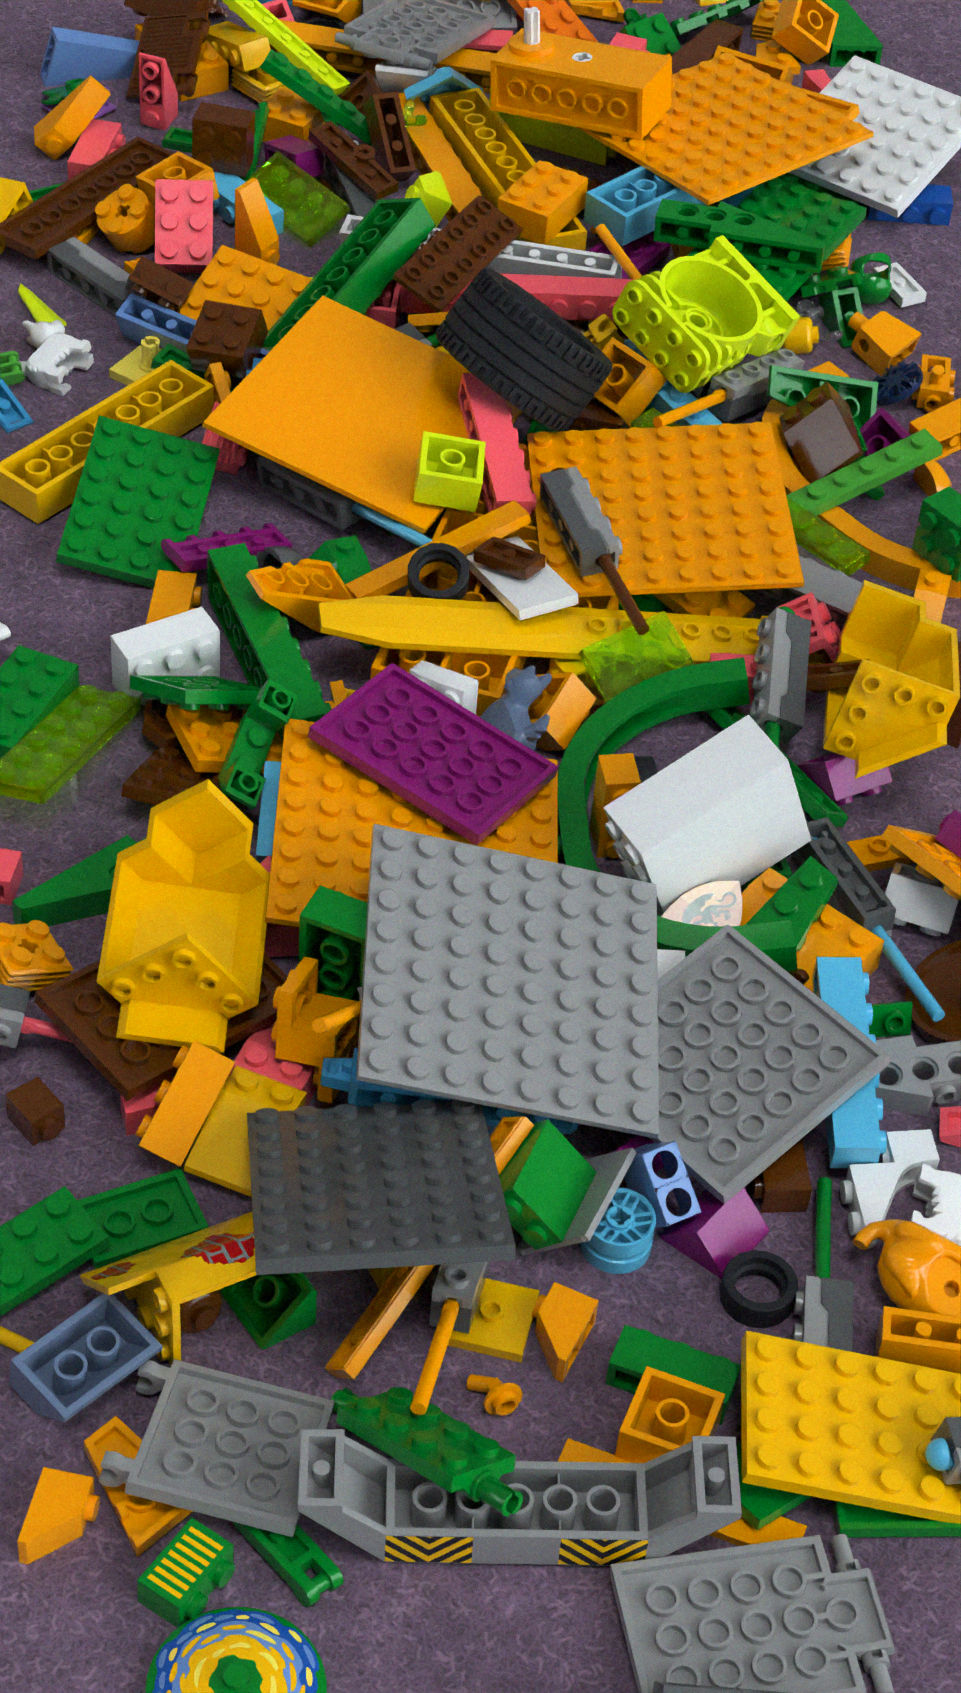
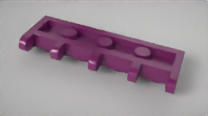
(192, 552)

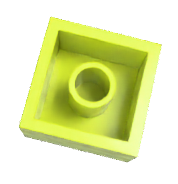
(449, 471)

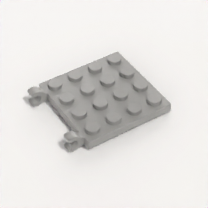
(220, 1445)

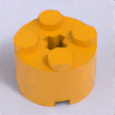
(127, 219)

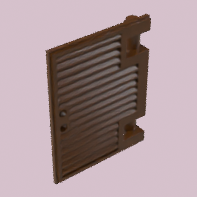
(171, 39)

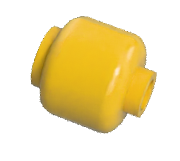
(802, 337)

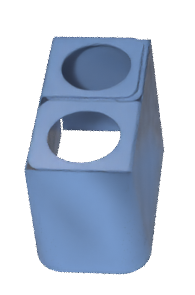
(643, 1180)

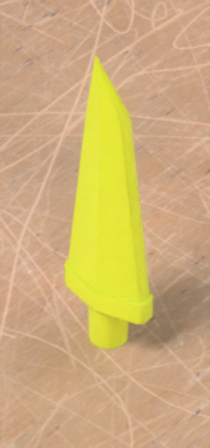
(37, 307)

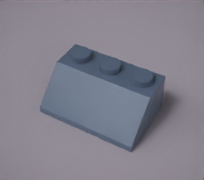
(81, 1358)

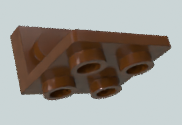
(158, 285)

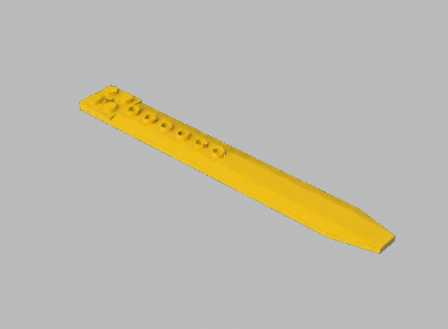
(495, 630)

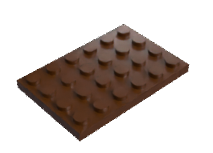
(91, 1019)

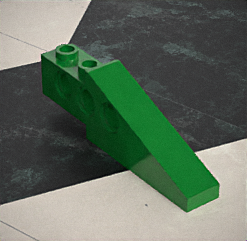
(753, 236)
(74, 893)

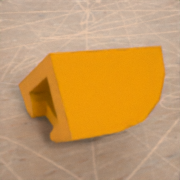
(931, 477)

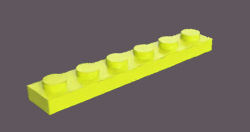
(288, 43)

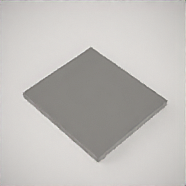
(610, 1173)

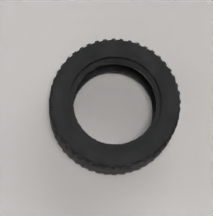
(523, 350)

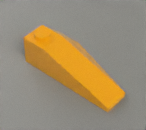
(299, 588)

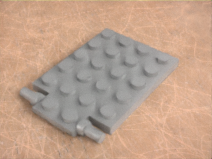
(414, 31)
(755, 1619)

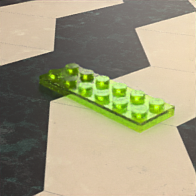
(64, 742)

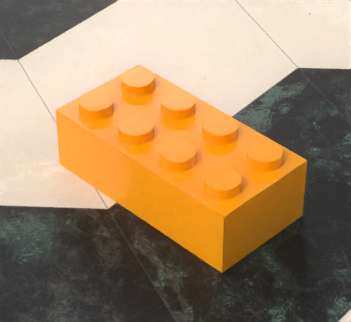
(210, 69)

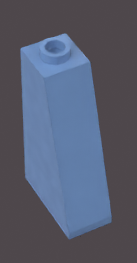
(82, 54)

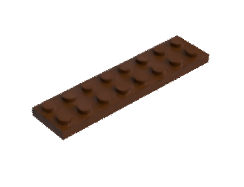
(73, 203)

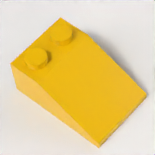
(222, 1144)

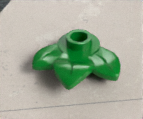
(58, 94)

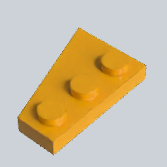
(141, 1518)

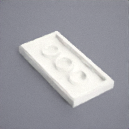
(529, 597)

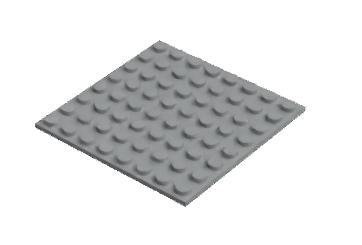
(510, 983)

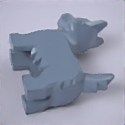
(511, 709)

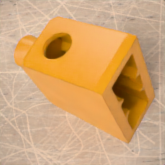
(882, 340)

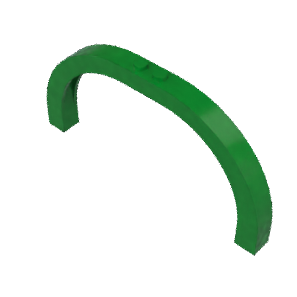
(610, 727)

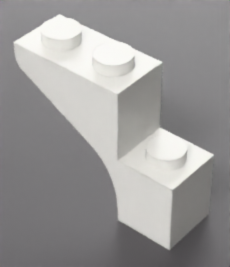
(873, 1185)

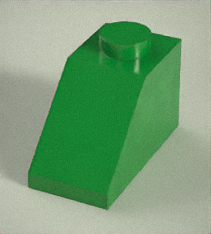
(838, 309)

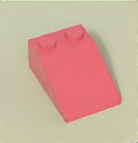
(259, 1057)

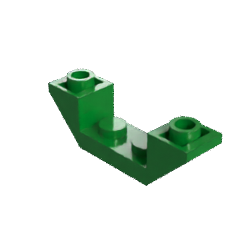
(251, 743)

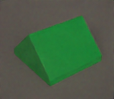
(273, 1305)

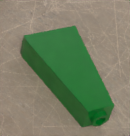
(851, 37)

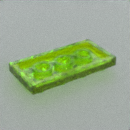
(307, 204)

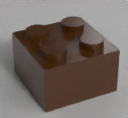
(224, 138)
(227, 336)

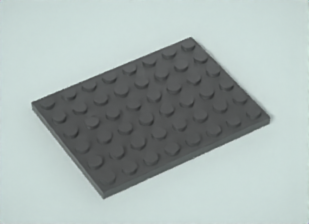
(375, 1188)

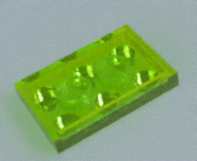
(632, 658)

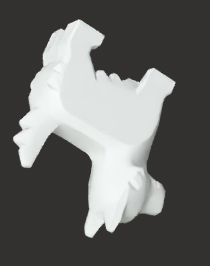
(54, 355)
(943, 1196)

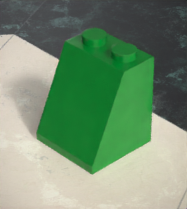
(545, 1185)

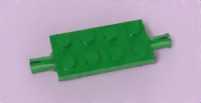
(432, 1445)

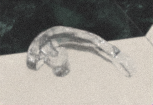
(808, 309)

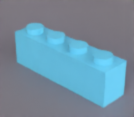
(225, 203)

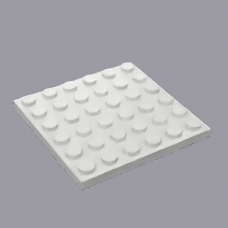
(911, 141)

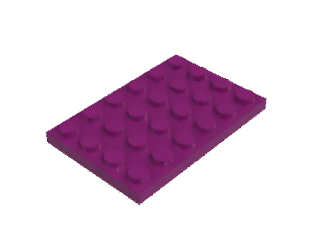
(433, 753)

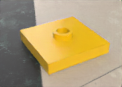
(500, 1321)

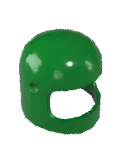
(874, 286)

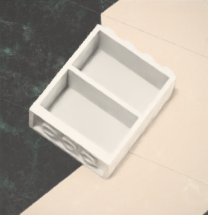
(710, 815)

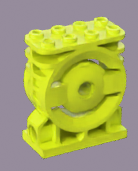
(703, 315)

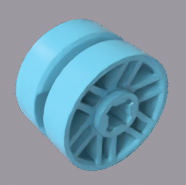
(623, 1235)

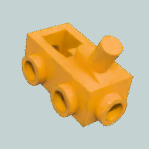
(937, 383)

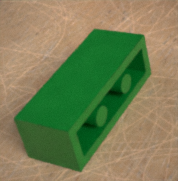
(642, 1348)

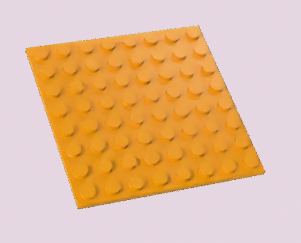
(734, 131)
(348, 408)
(687, 502)
(328, 821)

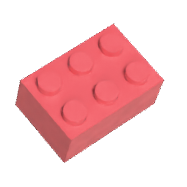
(184, 224)

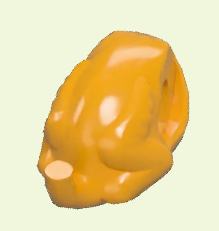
(916, 1266)

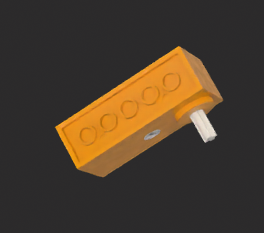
(580, 82)

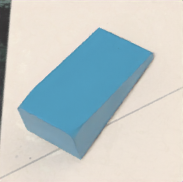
(11, 410)

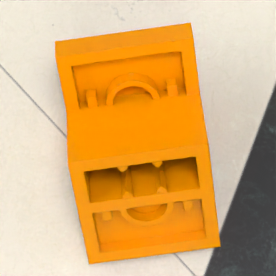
(293, 1032)

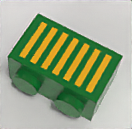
(186, 1573)

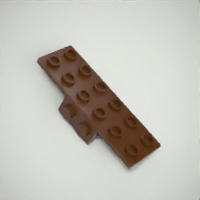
(457, 253)

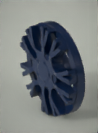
(897, 381)

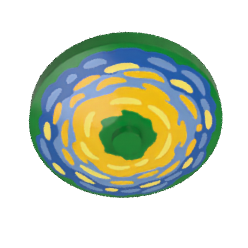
(236, 1654)

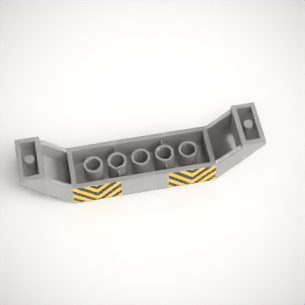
(566, 1516)

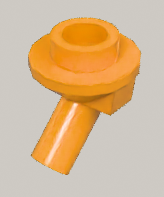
(501, 1397)

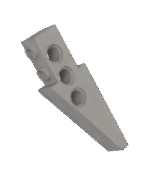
(932, 1063)

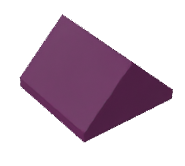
(718, 1231)

